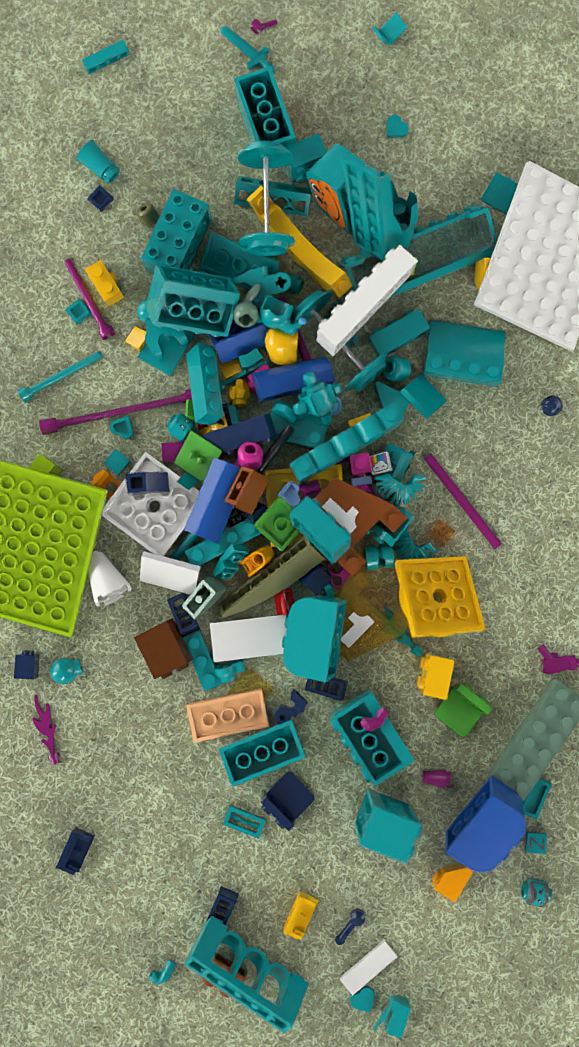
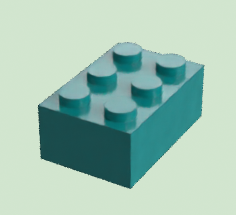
(308, 429)
(320, 529)

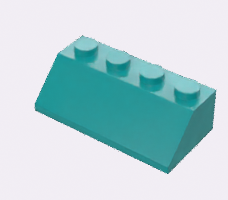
(262, 753)

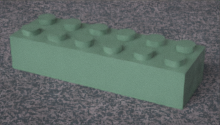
(538, 739)

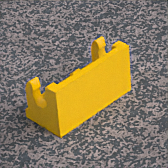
(300, 915)

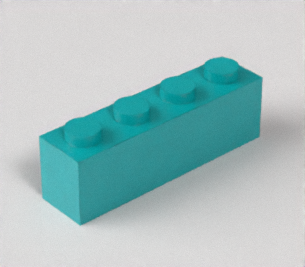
(204, 384)
(209, 550)

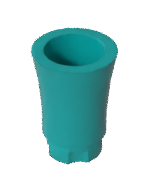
(97, 162)

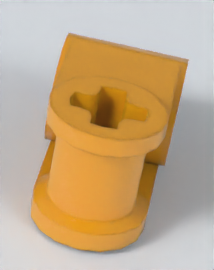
(257, 560)

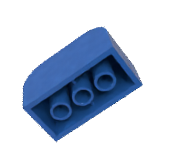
(487, 827)

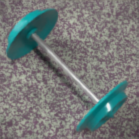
(266, 156)
(310, 308)

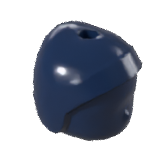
(552, 405)

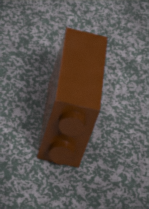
(164, 649)

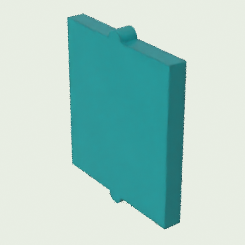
(500, 193)

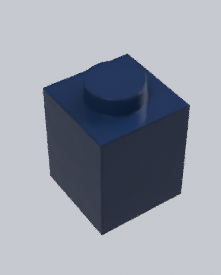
(316, 579)
(26, 665)

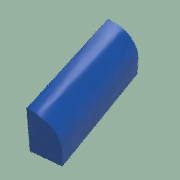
(288, 379)
(210, 509)

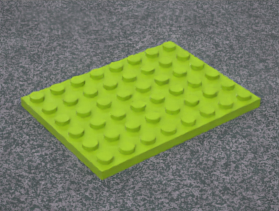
(45, 546)

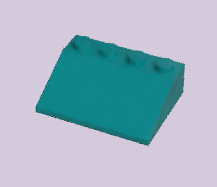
(464, 353)

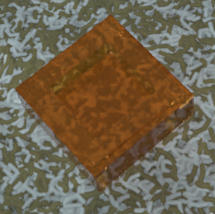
(441, 533)

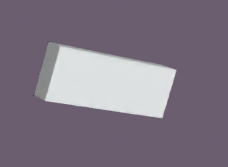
(368, 967)

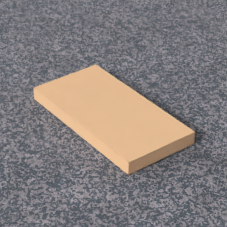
(227, 715)

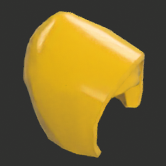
(281, 346)

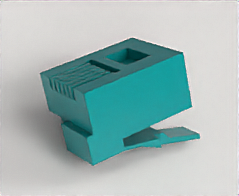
(399, 461)
(395, 1016)

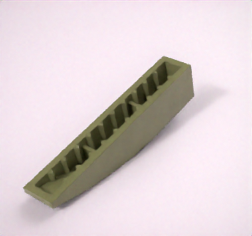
(273, 578)

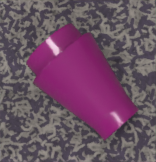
(438, 778)

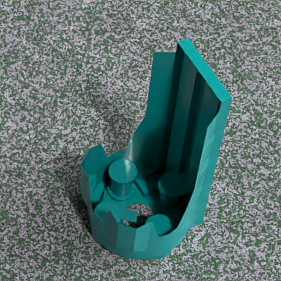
(376, 212)

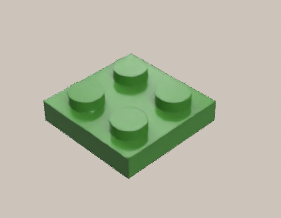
(276, 524)

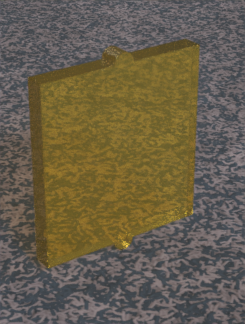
(251, 681)

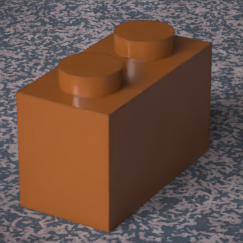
(247, 490)

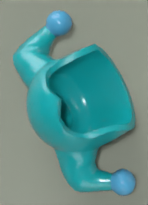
(277, 315)

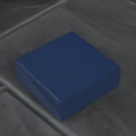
(100, 198)

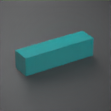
(105, 57)

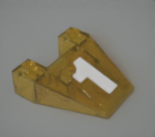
(363, 623)

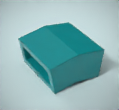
(250, 359)

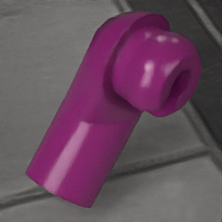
(376, 722)

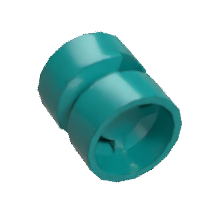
(378, 556)

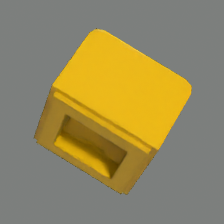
(136, 338)
(230, 368)

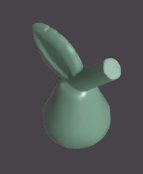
(246, 313)

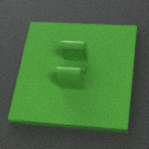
(197, 455)

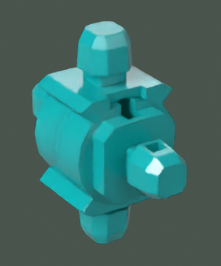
(317, 398)

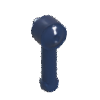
(357, 919)

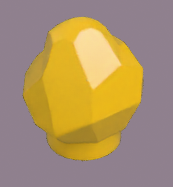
(239, 393)

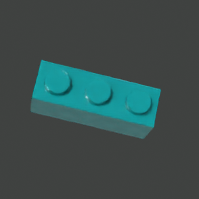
(398, 333)

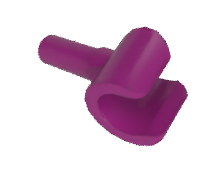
(257, 25)

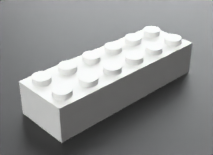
(365, 300)

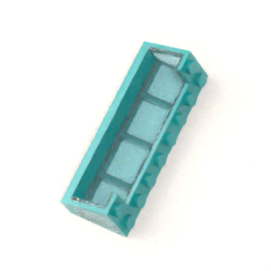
(438, 248)

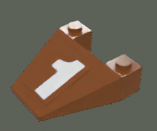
(357, 513)

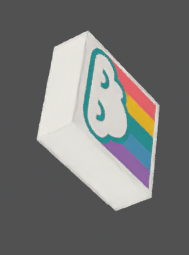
(380, 463)

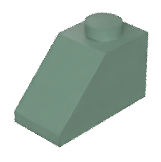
(204, 596)

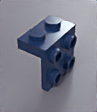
(287, 800)

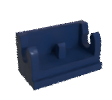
(75, 851)

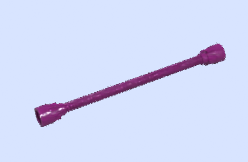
(52, 425)

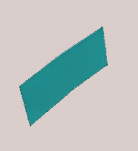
(187, 480)

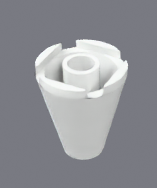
(106, 580)

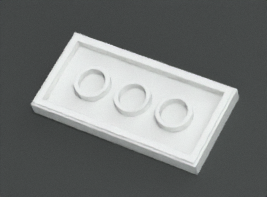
(247, 638)

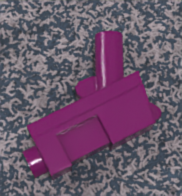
(555, 664)

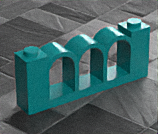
(346, 443)
(291, 986)

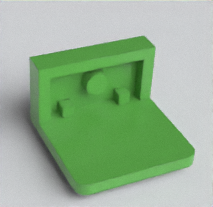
(462, 709)

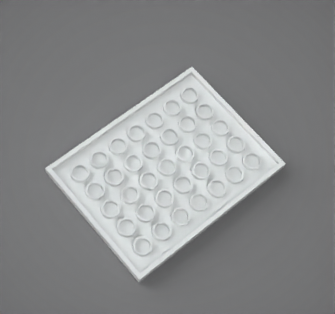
(537, 260)

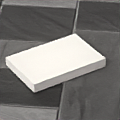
(169, 573)

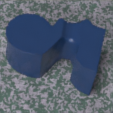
(284, 712)

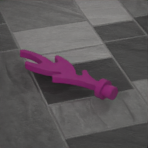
(44, 728)

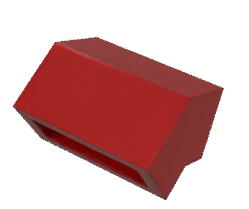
(284, 601)

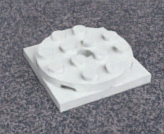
(151, 529)

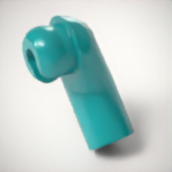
(163, 975)

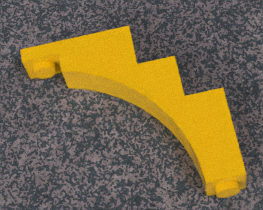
(303, 252)

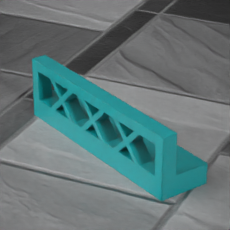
(275, 189)

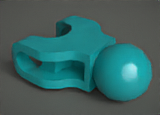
(155, 335)

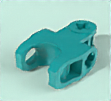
(268, 282)

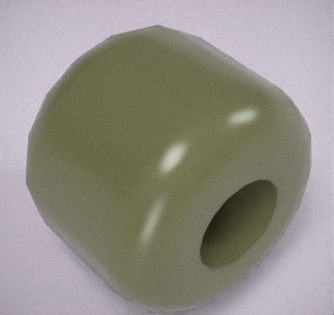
(147, 214)

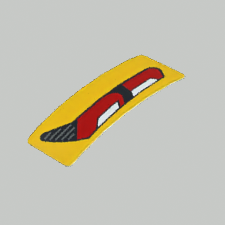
(204, 429)

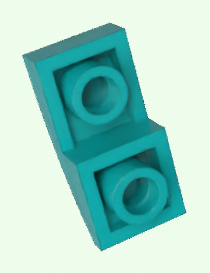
(229, 561)

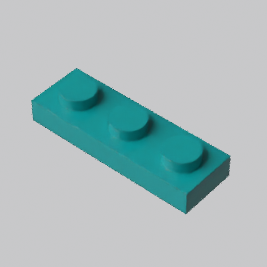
(202, 661)

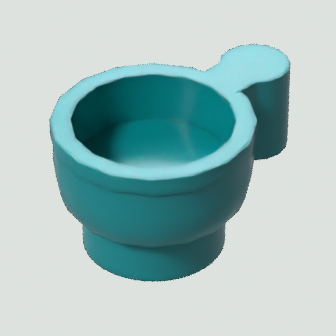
(228, 673)

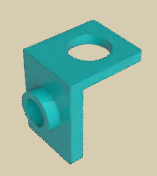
(391, 29)

